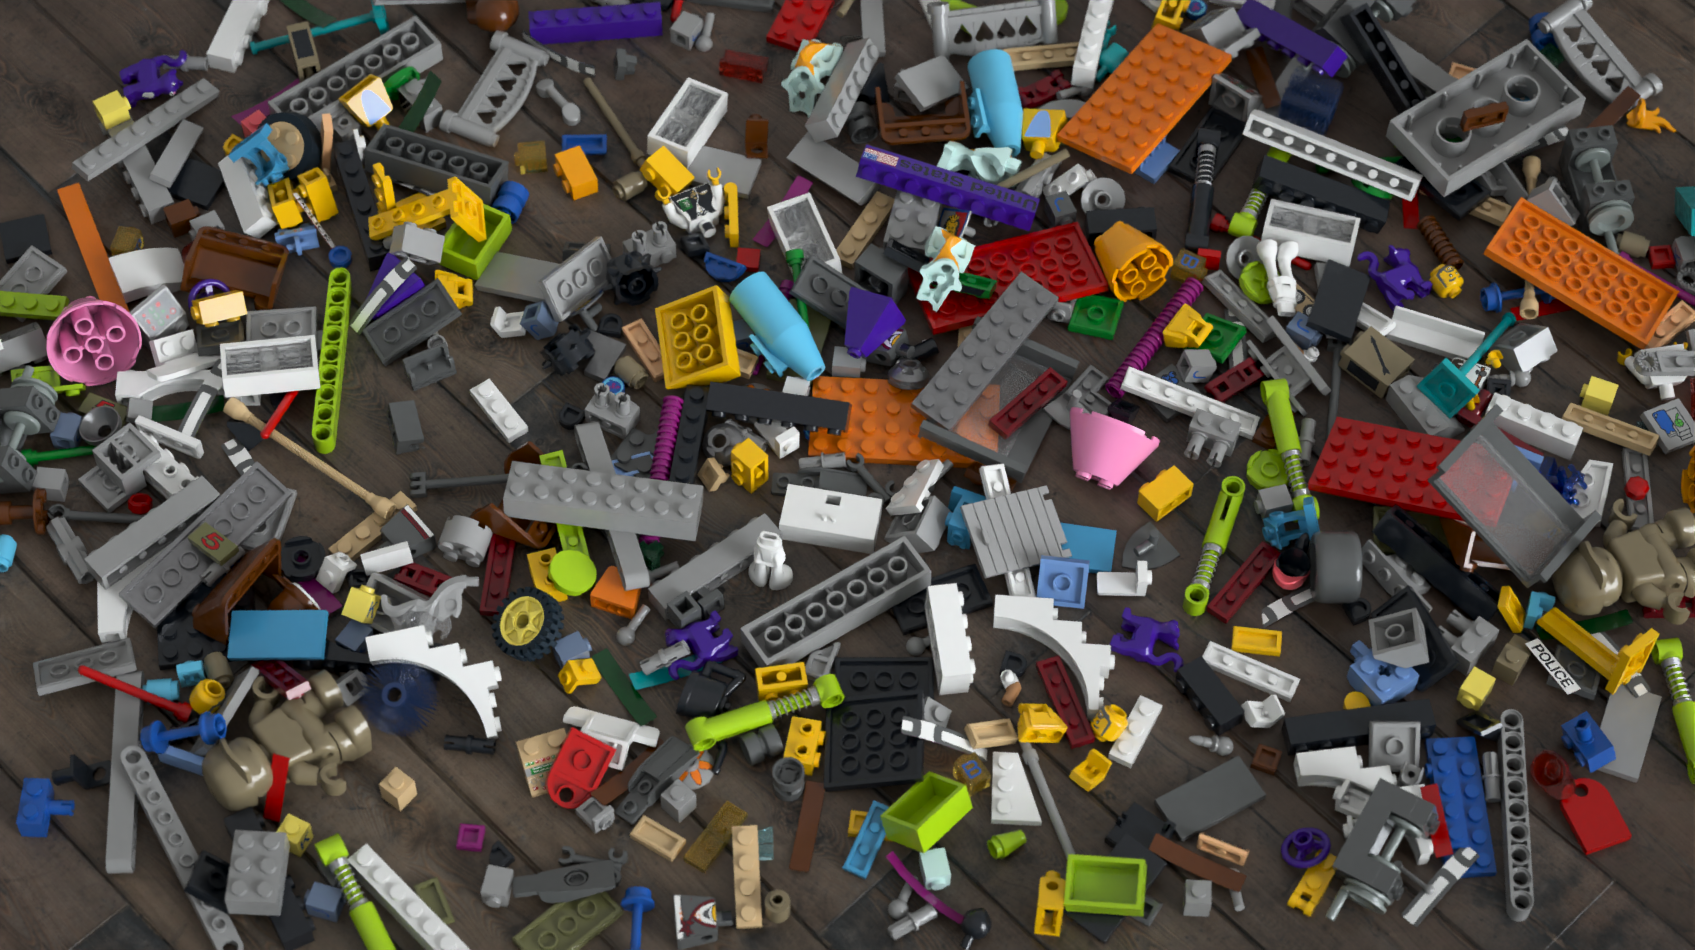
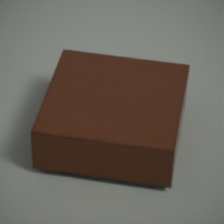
(1266, 759)

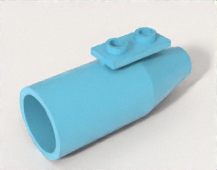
(995, 100)
(779, 329)

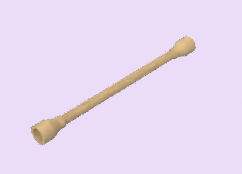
(1529, 306)
(380, 505)

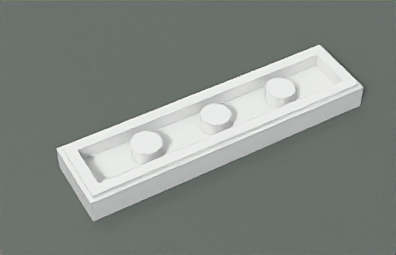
(1250, 671)

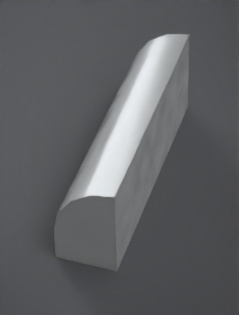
(832, 169)

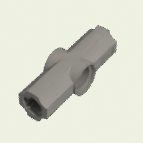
(70, 549)

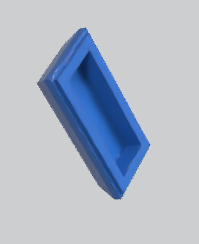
(590, 144)

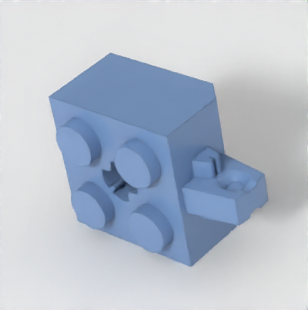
(1379, 680)

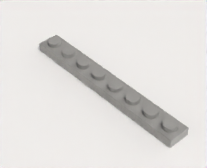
(145, 129)

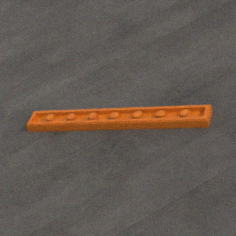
(90, 245)

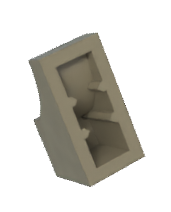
(1512, 660)

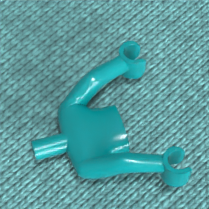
(1110, 57)

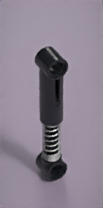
(1202, 191)

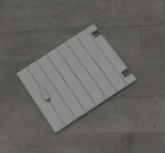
(1014, 531)

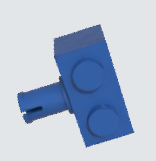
(1588, 742)
(38, 805)

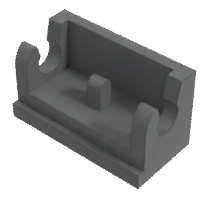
(429, 366)
(404, 426)

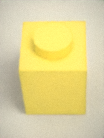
(112, 109)
(1598, 395)
(361, 604)
(1475, 689)
(298, 834)

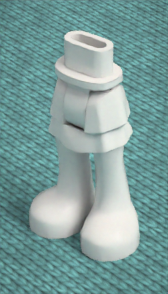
(1281, 288)
(767, 554)

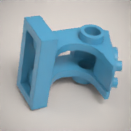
(249, 147)
(1274, 528)
(957, 529)

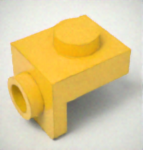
(578, 673)
(1091, 771)

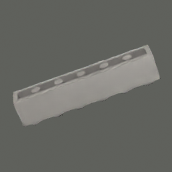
(842, 90)
(137, 172)
(150, 533)
(713, 566)

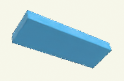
(867, 842)

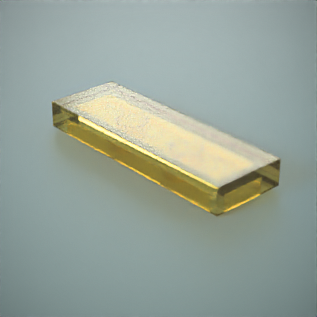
(715, 837)

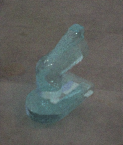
(765, 850)

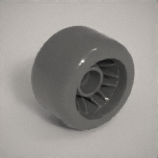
(1335, 567)

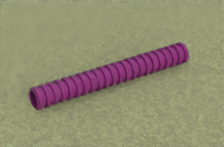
(1154, 336)
(665, 446)

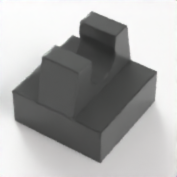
(623, 64)
(710, 601)

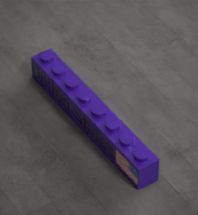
(947, 187)

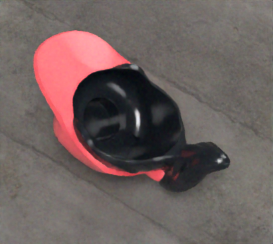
(1293, 565)

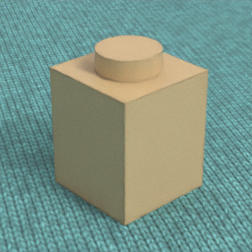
(398, 789)

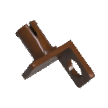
(756, 136)

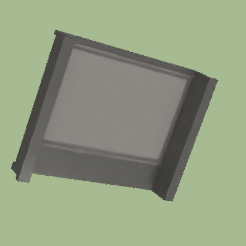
(979, 441)
(1510, 503)

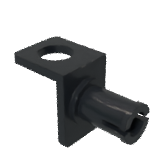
(82, 773)

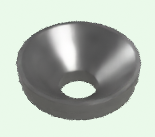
(908, 375)
(96, 421)
(723, 454)

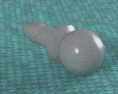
(1518, 377)
(1222, 746)

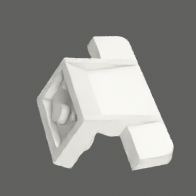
(178, 356)
(612, 731)

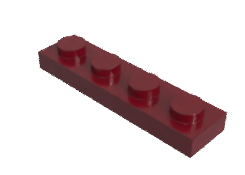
(1027, 403)
(497, 574)
(1243, 582)
(282, 678)
(1065, 701)

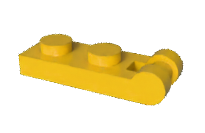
(731, 213)
(1313, 885)

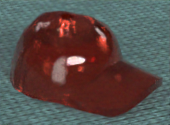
(1558, 784)

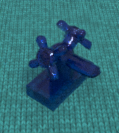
(1558, 479)

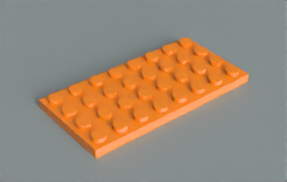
(1144, 98)
(1581, 273)
(880, 425)

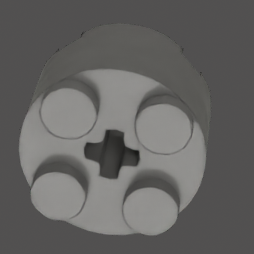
(464, 540)

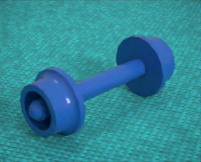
(1492, 298)
(210, 727)
(637, 900)

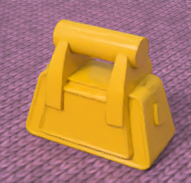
(456, 284)
(1184, 327)
(1039, 724)

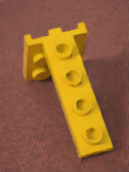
(386, 199)
(458, 201)
(1614, 667)

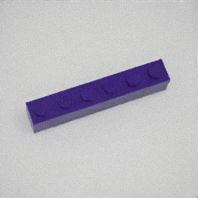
(596, 23)
(1292, 38)

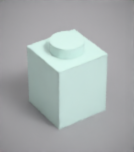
(935, 869)

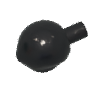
(975, 925)

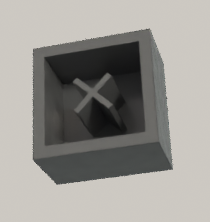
(881, 274)

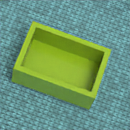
(471, 257)
(926, 812)
(1105, 885)

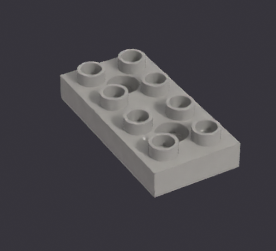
(1514, 73)

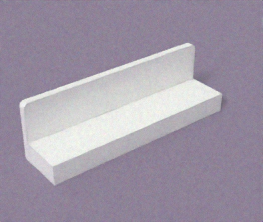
(1434, 334)

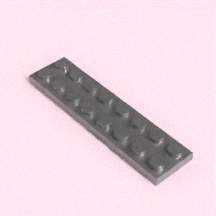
(984, 352)
(177, 568)

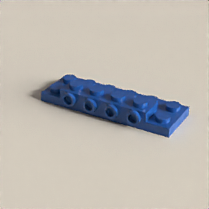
(1456, 770)

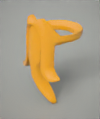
(1648, 120)

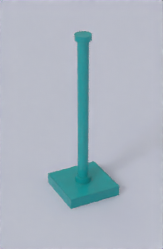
(377, 15)
(1449, 385)

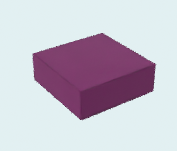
(470, 837)

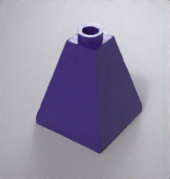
(404, 291)
(870, 321)

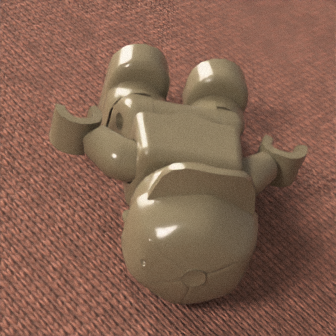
(1632, 566)
(242, 769)

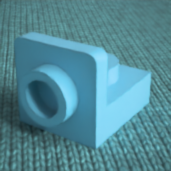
(1536, 605)
(190, 673)

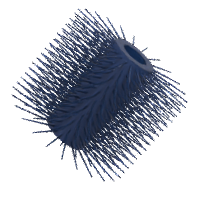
(1309, 105)
(390, 692)

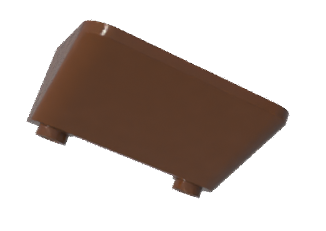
(946, 126)
(238, 262)
(525, 531)
(1468, 547)
(212, 614)

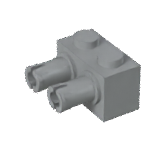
(1554, 201)
(655, 242)
(415, 243)
(613, 412)
(1212, 433)
(1473, 644)

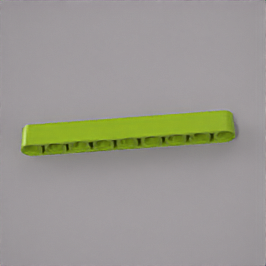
(332, 368)

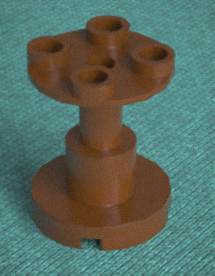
(36, 511)

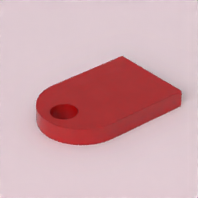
(578, 766)
(1594, 817)

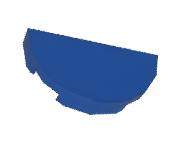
(722, 268)

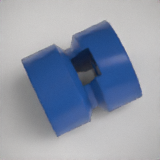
(1538, 38)
(511, 199)

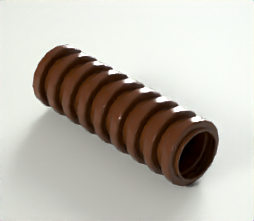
(1439, 242)

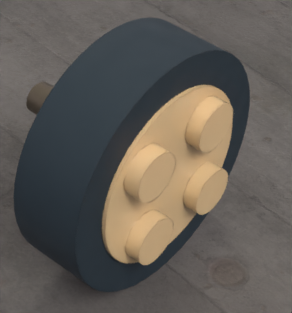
(296, 139)

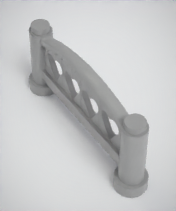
(1575, 15)
(947, 22)
(508, 52)

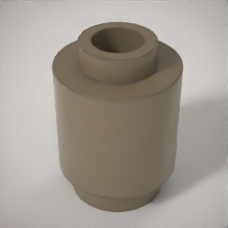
(629, 185)
(1632, 244)
(630, 372)
(218, 669)
(777, 906)

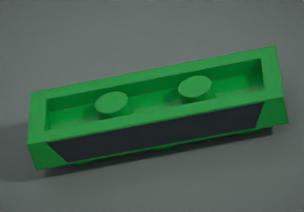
(975, 285)

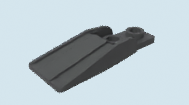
(821, 479)
(655, 776)
(567, 882)

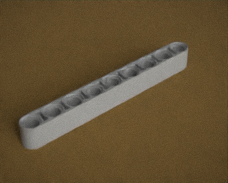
(622, 544)
(122, 798)
(1515, 824)

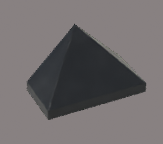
(875, 79)
(1123, 410)
(246, 433)
(1481, 725)

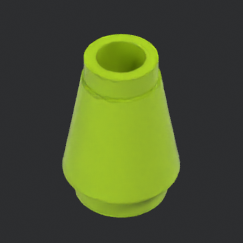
(1006, 843)

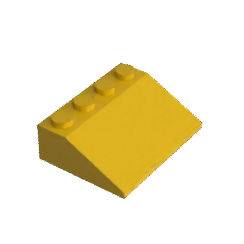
(697, 339)

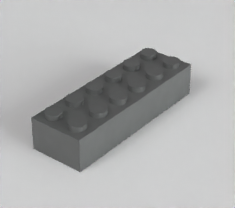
(431, 162)

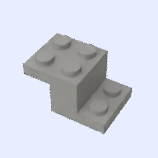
(1223, 31)
(119, 467)

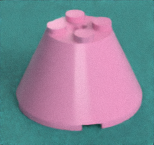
(93, 341)
(1106, 447)

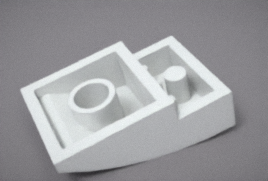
(146, 270)

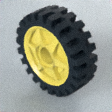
(528, 624)

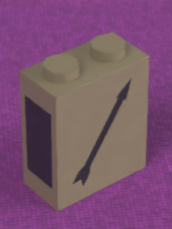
(303, 50)
(1375, 361)

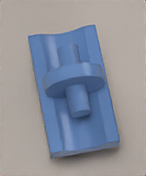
(298, 239)

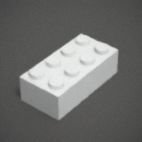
(948, 639)

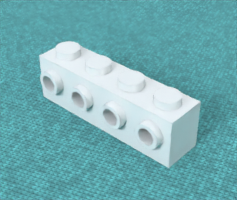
(248, 199)
(1536, 426)
(166, 473)

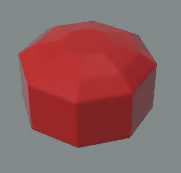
(1636, 488)
(140, 503)

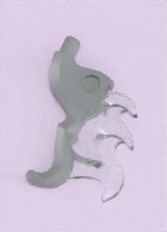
(434, 612)

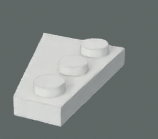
(915, 489)
(1594, 497)
(1011, 792)

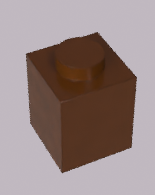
(179, 215)

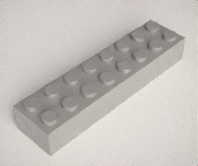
(399, 48)
(603, 501)
(836, 605)

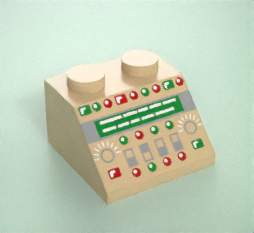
(537, 756)

